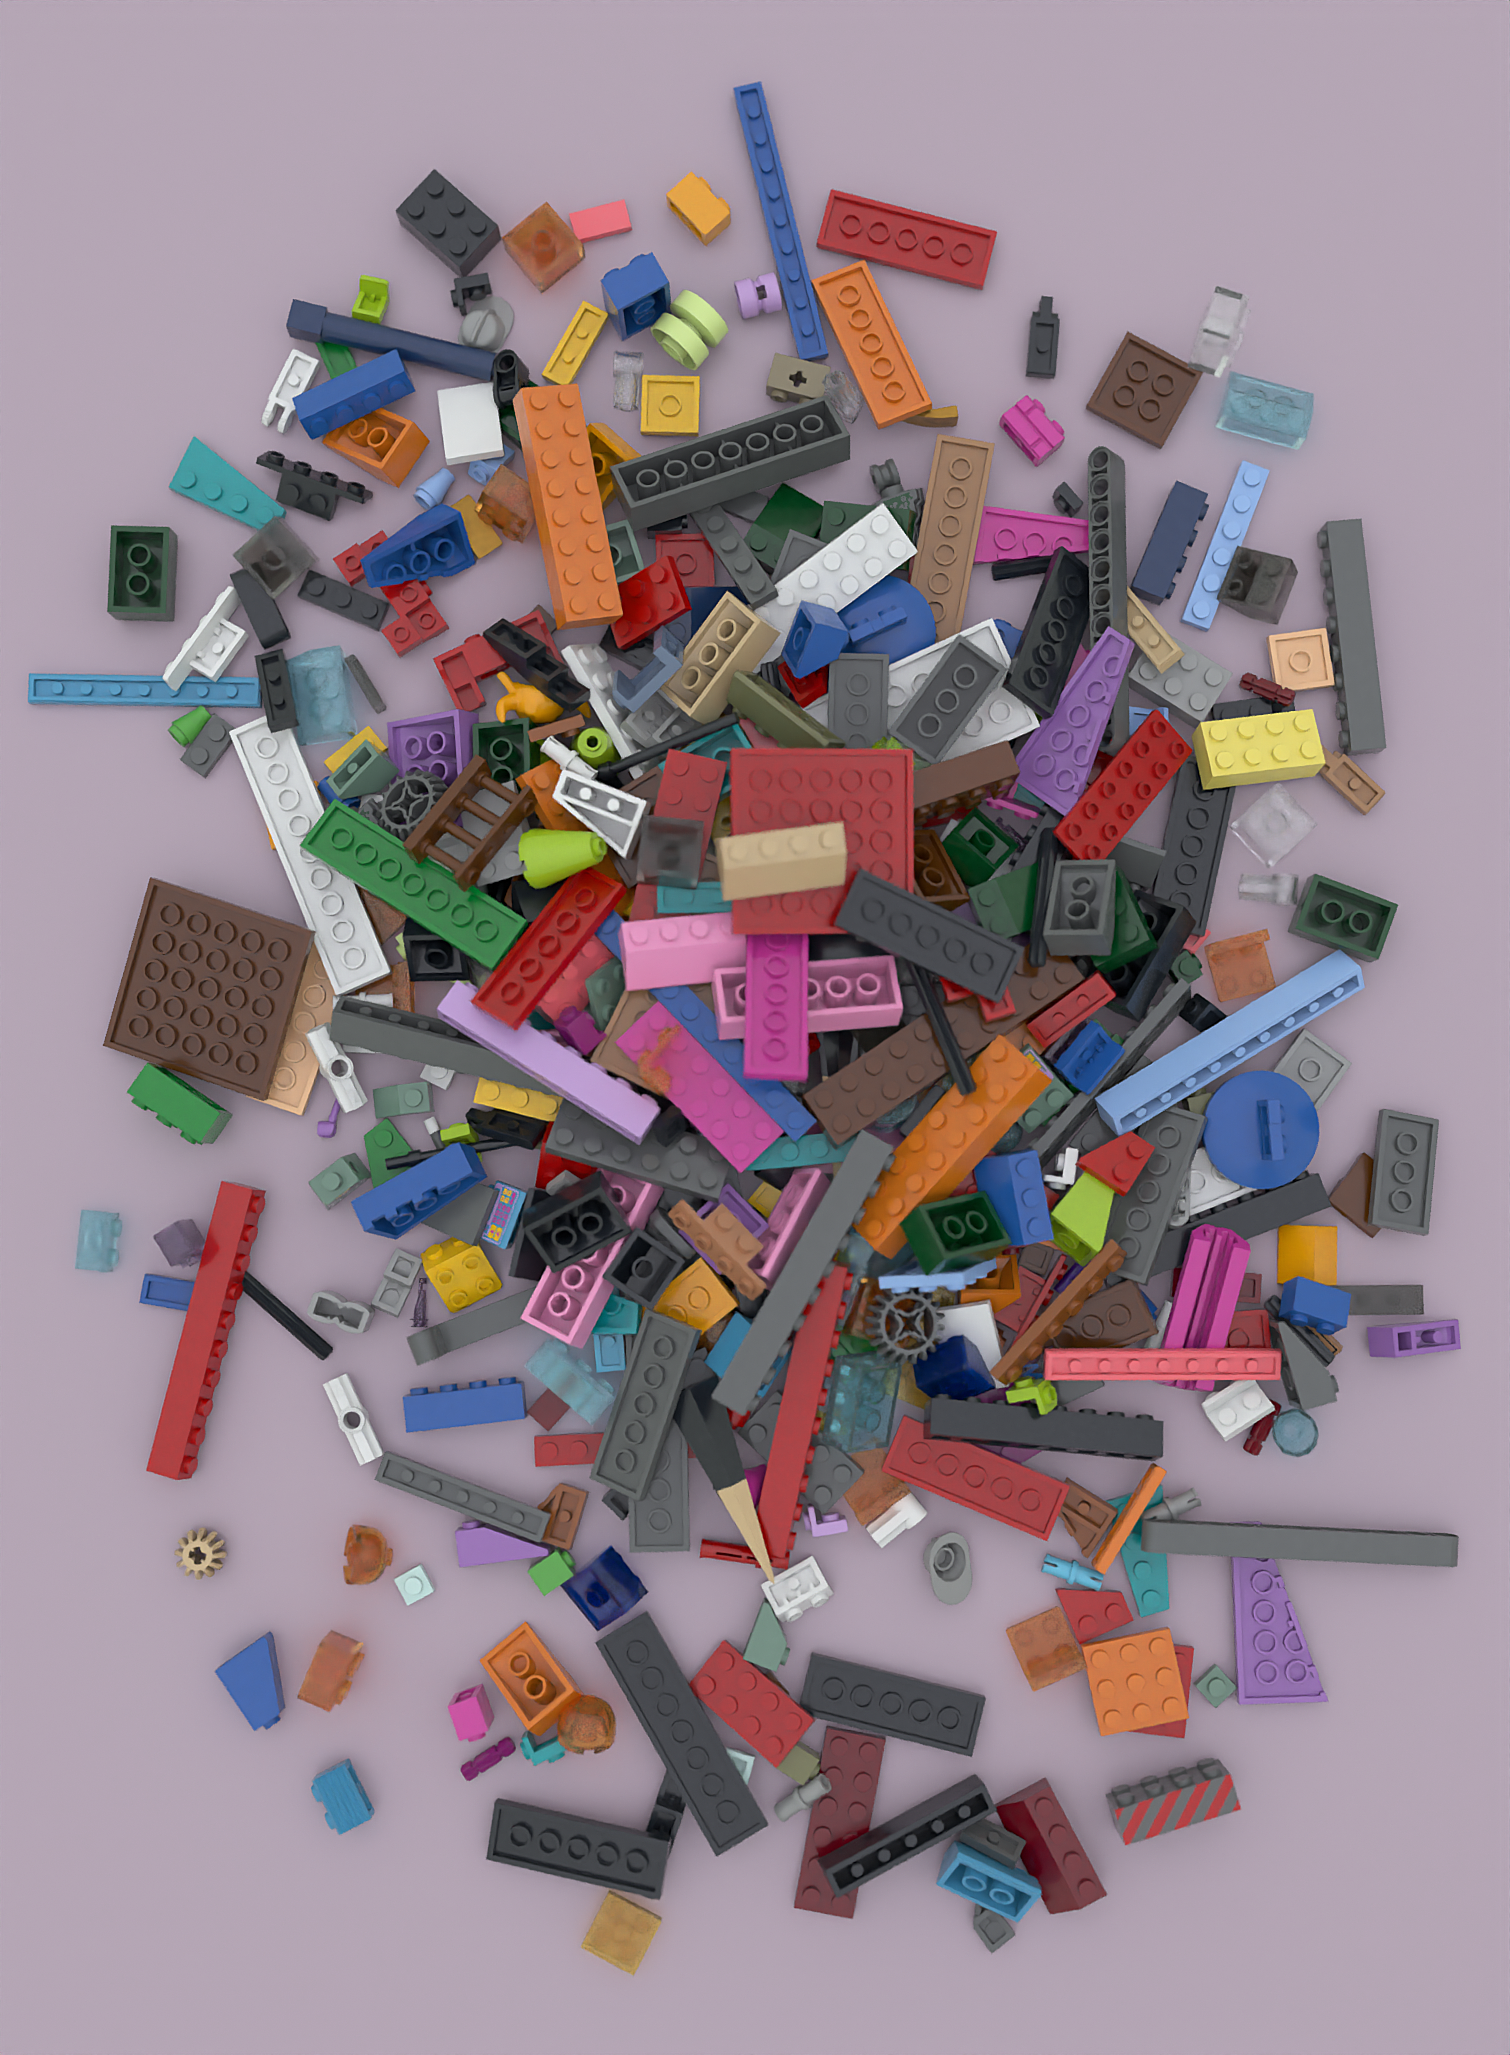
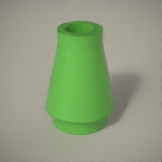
(188, 727)

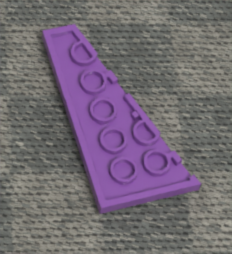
(1064, 747)
(1268, 1639)

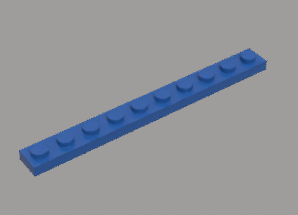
(780, 222)
(728, 1052)

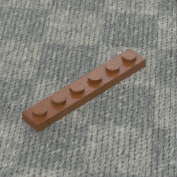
(1066, 1305)

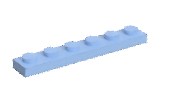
(1227, 536)

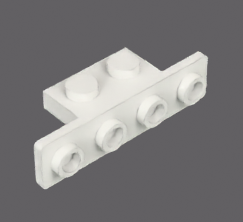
(211, 645)

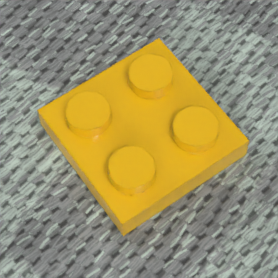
(670, 405)

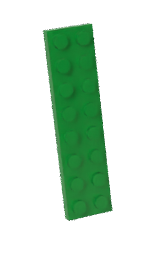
(419, 891)

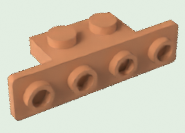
(724, 1242)

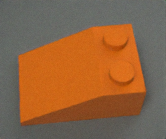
(380, 444)
(530, 1679)

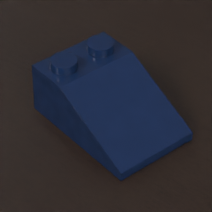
(702, 601)

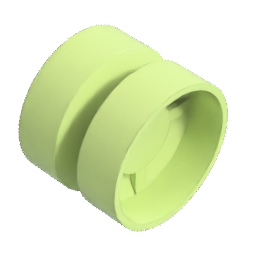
(689, 329)

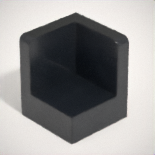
(617, 1503)

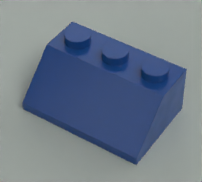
(1017, 1194)

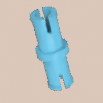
(1072, 1572)

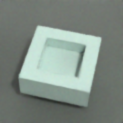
(414, 1584)
(743, 1761)

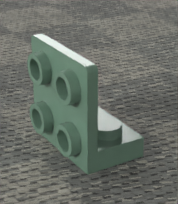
(604, 992)

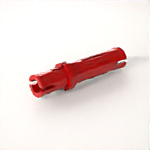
(738, 1553)

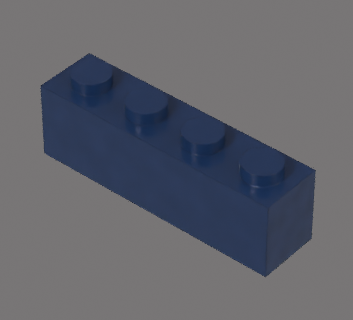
(1168, 542)

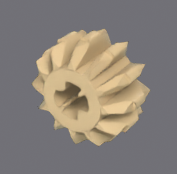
(193, 1561)

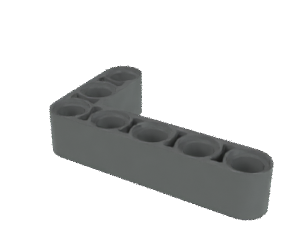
(469, 1327)

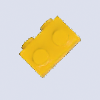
(460, 1273)

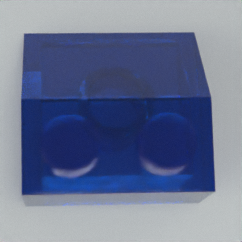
(953, 1370)
(604, 1588)

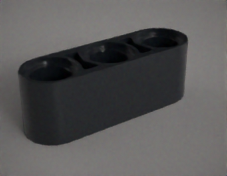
(260, 610)

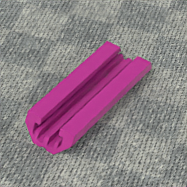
(1206, 1295)

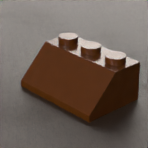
(934, 873)

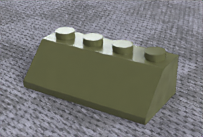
(778, 715)

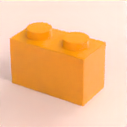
(699, 208)

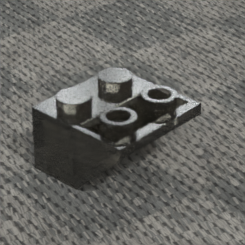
(1258, 584)

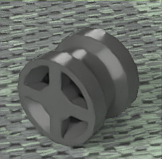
(884, 475)

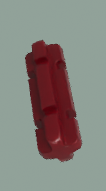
(1267, 689)
(1261, 1431)

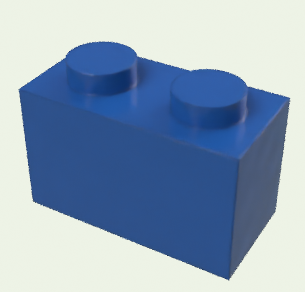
(1314, 1305)

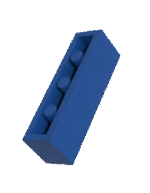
(353, 394)
(464, 1406)

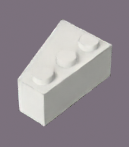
(604, 810)

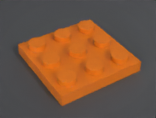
(1134, 1681)

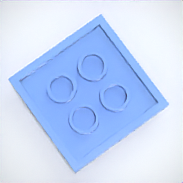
(913, 1276)

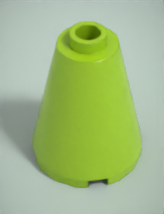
(595, 746)
(558, 854)

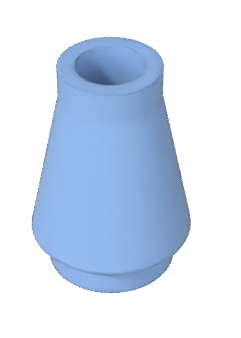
(433, 490)

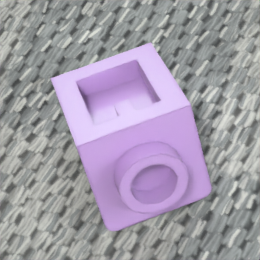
(829, 1524)

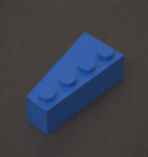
(419, 1192)

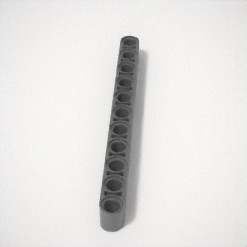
(1108, 573)
(1299, 1542)

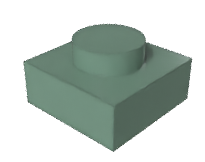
(1215, 1685)

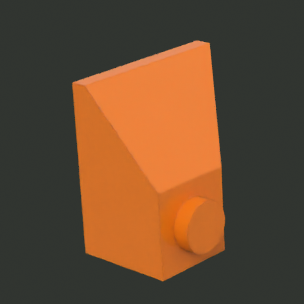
(999, 1286)

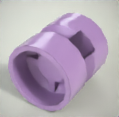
(747, 295)

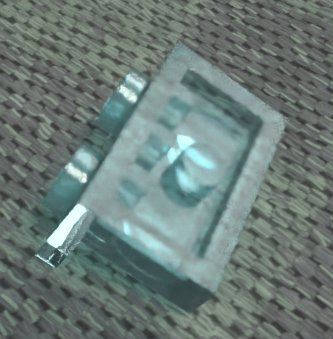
(98, 1240)

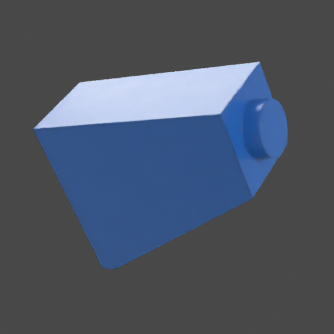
(255, 1682)

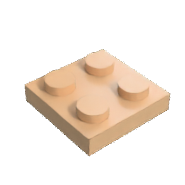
(1301, 660)

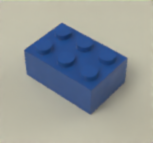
(636, 295)

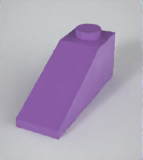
(1413, 1338)
(490, 1544)

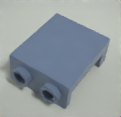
(667, 660)

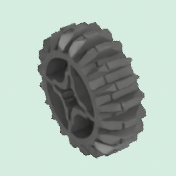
(406, 802)
(896, 1332)

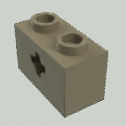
(785, 373)

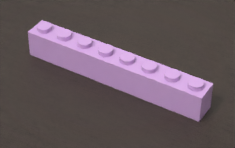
(553, 1065)

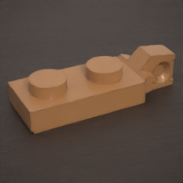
(1350, 781)

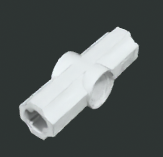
(344, 1083)
(361, 1438)

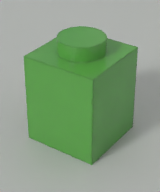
(552, 1570)

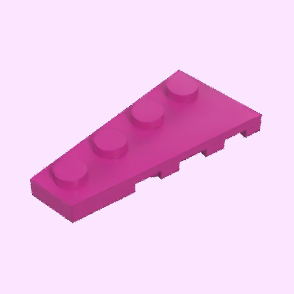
(1025, 535)

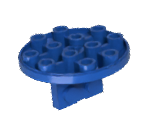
(889, 620)
(1260, 1129)

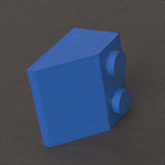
(814, 639)

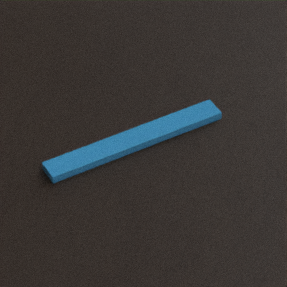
(143, 691)

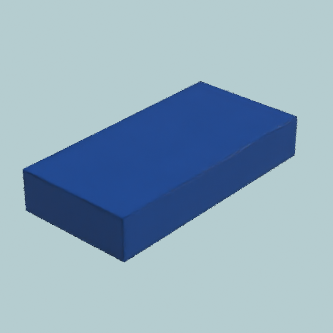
(166, 1292)

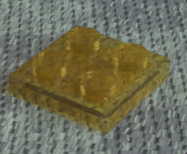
(621, 1932)

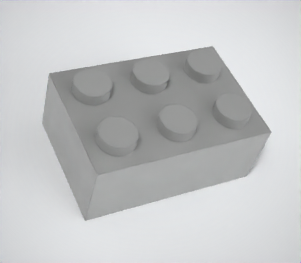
(1185, 688)

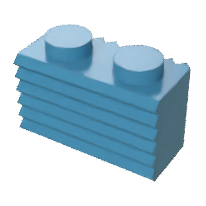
(342, 1797)

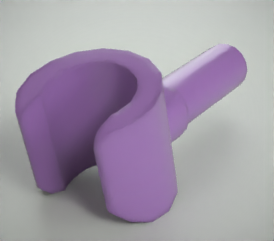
(328, 1128)

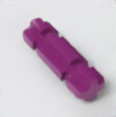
(488, 1758)

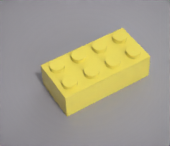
(1258, 749)

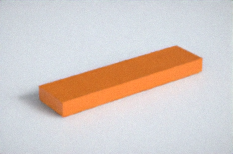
(1128, 1518)

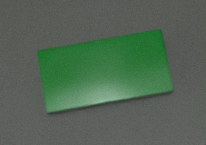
(336, 358)

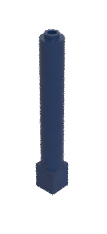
(317, 325)

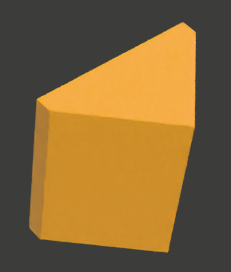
(1307, 1253)

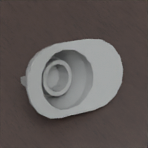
(487, 324)
(949, 1567)

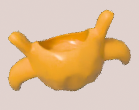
(530, 703)

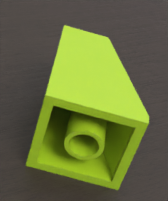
(1082, 1218)

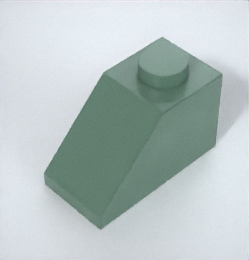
(363, 772)
(403, 1100)
(767, 1640)

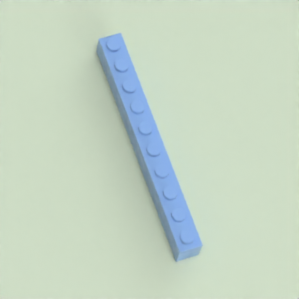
(1229, 1042)

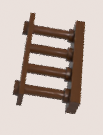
(451, 804)

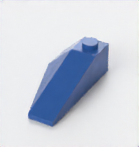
(424, 548)

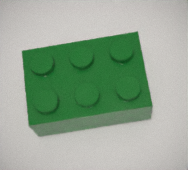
(178, 1104)

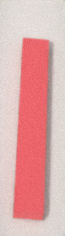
(1162, 1363)

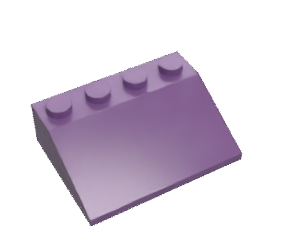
(433, 744)

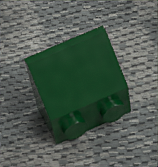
(977, 848)

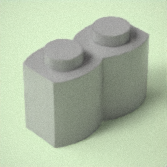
(334, 1308)

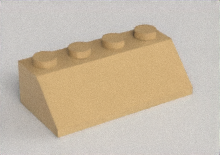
(726, 642)
(781, 861)

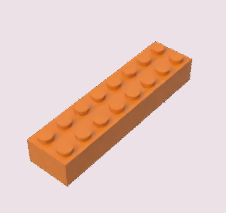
(567, 506)
(951, 1142)

